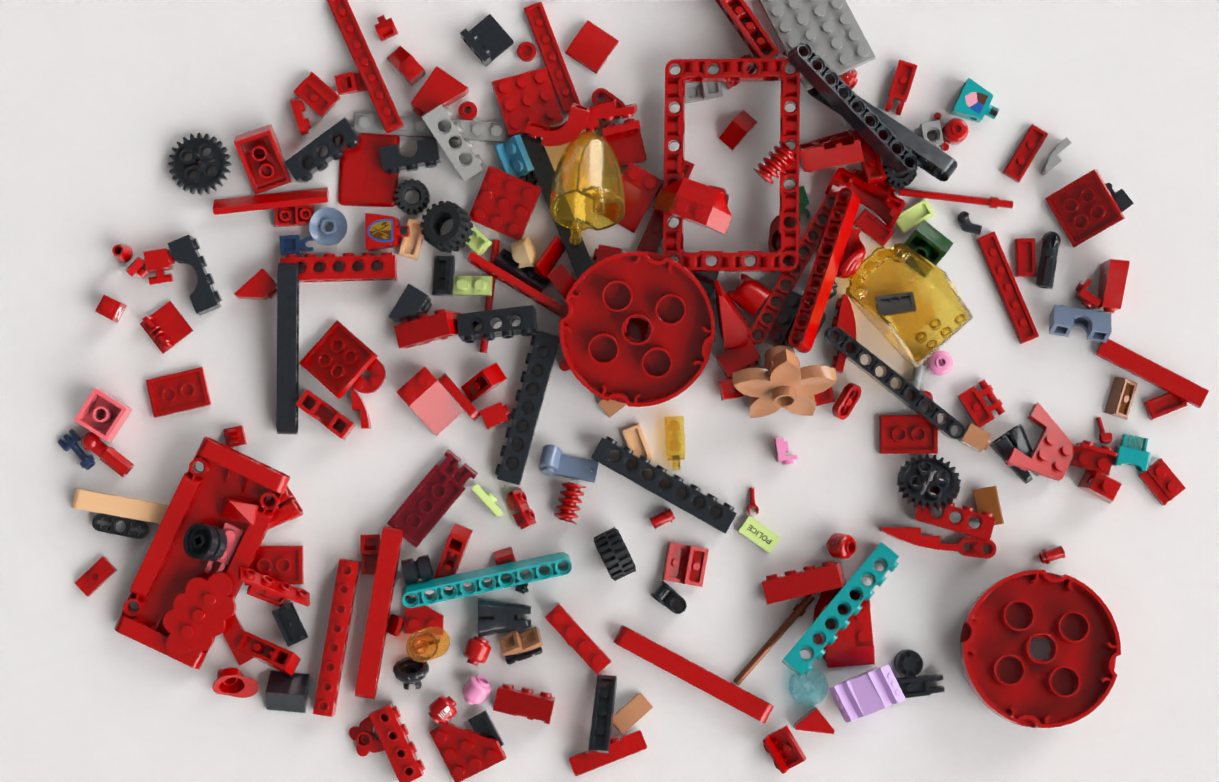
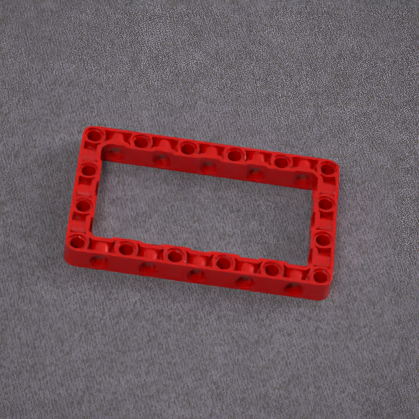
(674, 131)

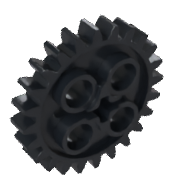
(196, 147)
(913, 474)

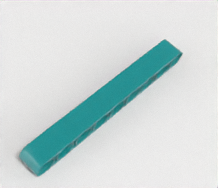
(479, 586)

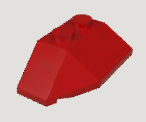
(695, 204)

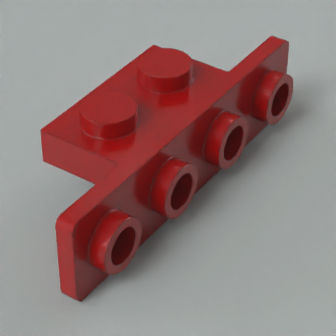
(272, 590)
(618, 749)

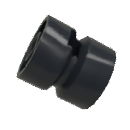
(417, 569)

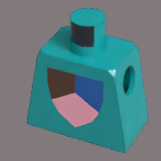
(974, 103)

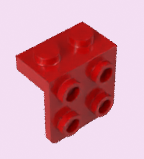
(626, 141)

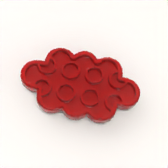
(199, 614)

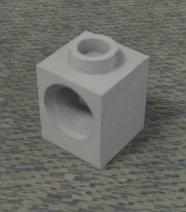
(932, 127)

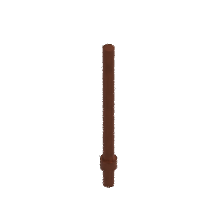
(798, 610)

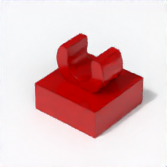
(385, 28)
(136, 267)
(235, 436)

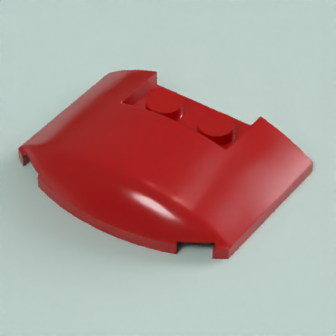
(855, 642)

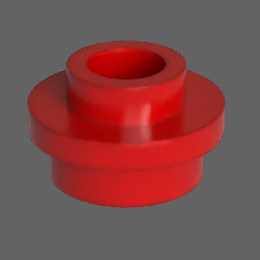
(471, 115)

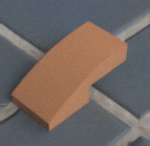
(520, 642)
(631, 713)

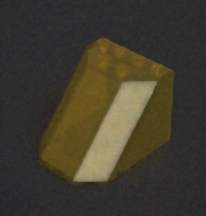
(938, 304)

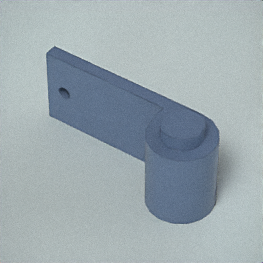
(567, 466)

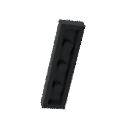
(602, 714)

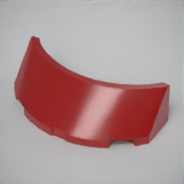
(876, 196)

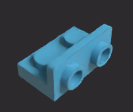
(514, 157)

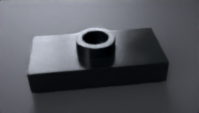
(895, 304)
(483, 724)

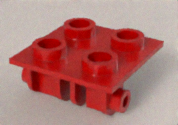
(166, 327)

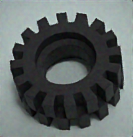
(898, 181)
(412, 208)

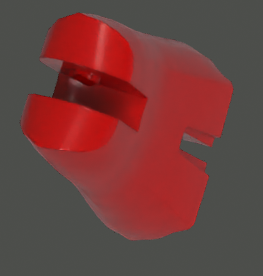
(286, 510)

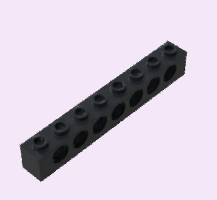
(539, 340)
(721, 522)

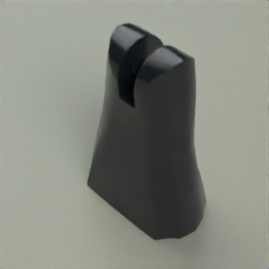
(1013, 439)
(501, 617)

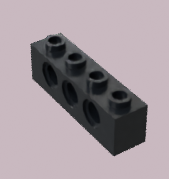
(296, 163)
(468, 322)

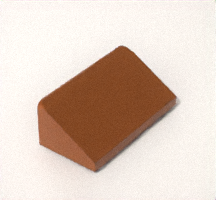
(1120, 397)
(987, 500)

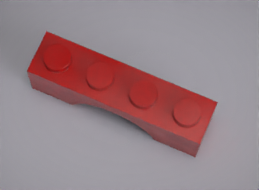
(578, 639)

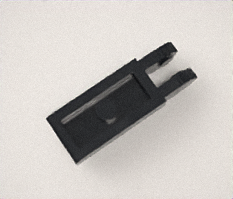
(919, 685)

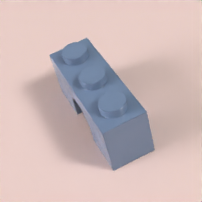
(1096, 323)

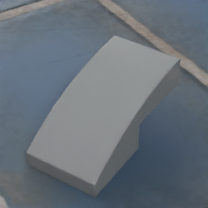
(702, 91)
(1053, 159)

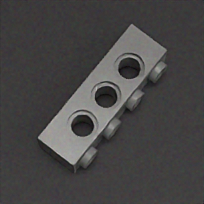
(465, 170)

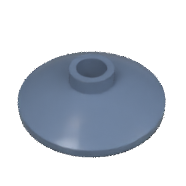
(321, 219)

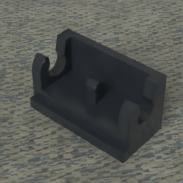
(443, 275)
(290, 624)

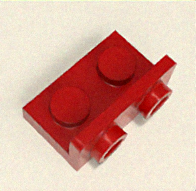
(1093, 458)

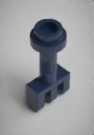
(86, 461)

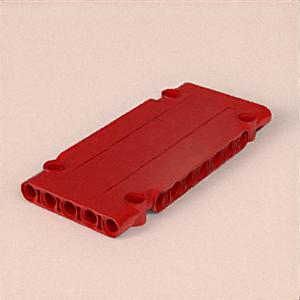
(199, 500)

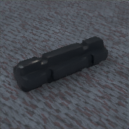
(510, 659)

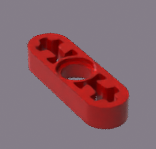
(459, 396)

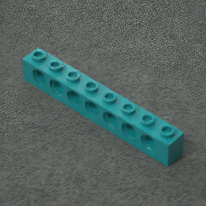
(882, 555)

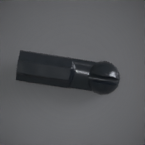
(1048, 260)

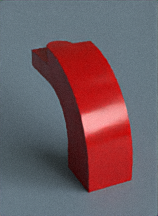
(564, 133)

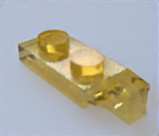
(675, 440)

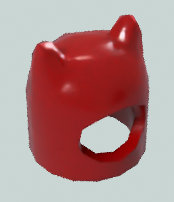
(749, 294)

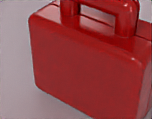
(362, 175)

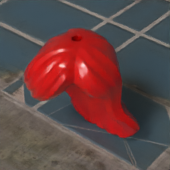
(852, 256)

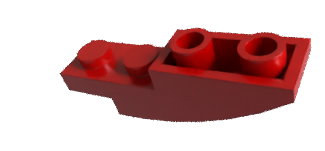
(607, 111)
(846, 321)

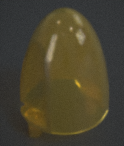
(587, 186)

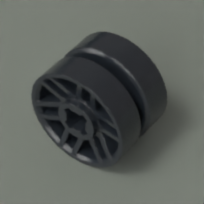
(205, 542)

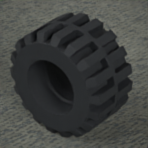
(437, 217)
(614, 554)

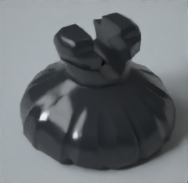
(410, 672)

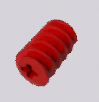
(775, 162)
(569, 502)

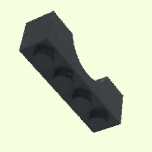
(204, 296)

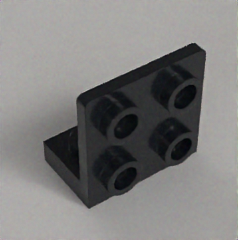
(487, 40)

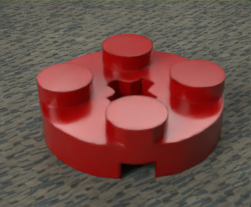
(374, 381)

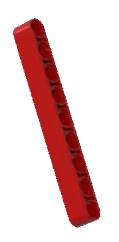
(839, 223)
(789, 277)
(379, 612)
(693, 674)

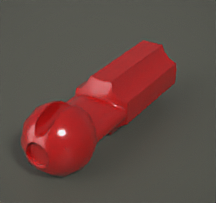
(107, 454)

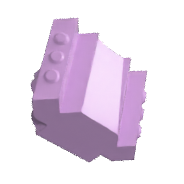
(867, 693)

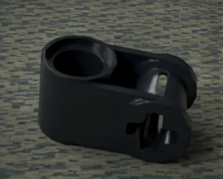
(668, 597)

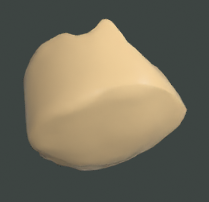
(524, 253)

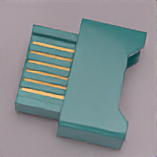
(1132, 452)

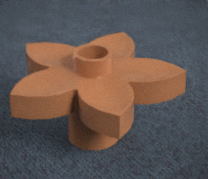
(783, 384)

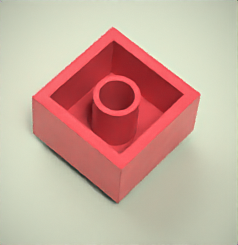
(103, 414)

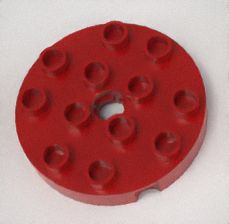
(629, 368)
(1080, 658)

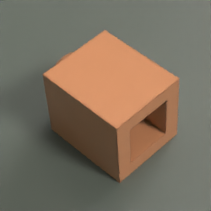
(975, 438)

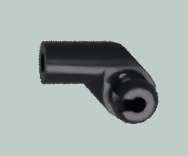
(966, 225)

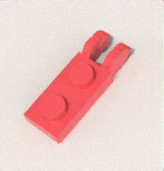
(233, 537)

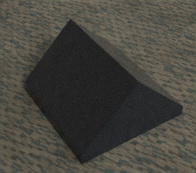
(287, 692)

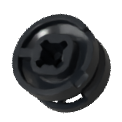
(908, 663)

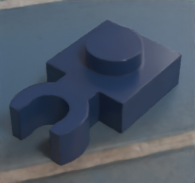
(292, 244)

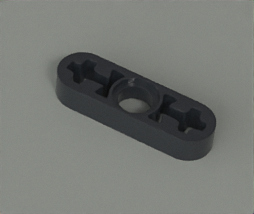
(133, 534)

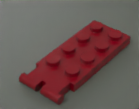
(432, 499)

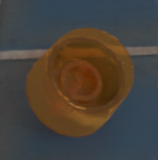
(427, 644)

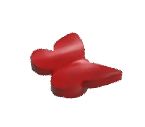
(365, 738)

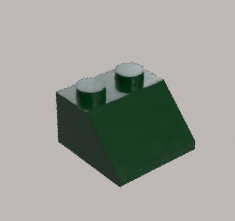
(929, 242)

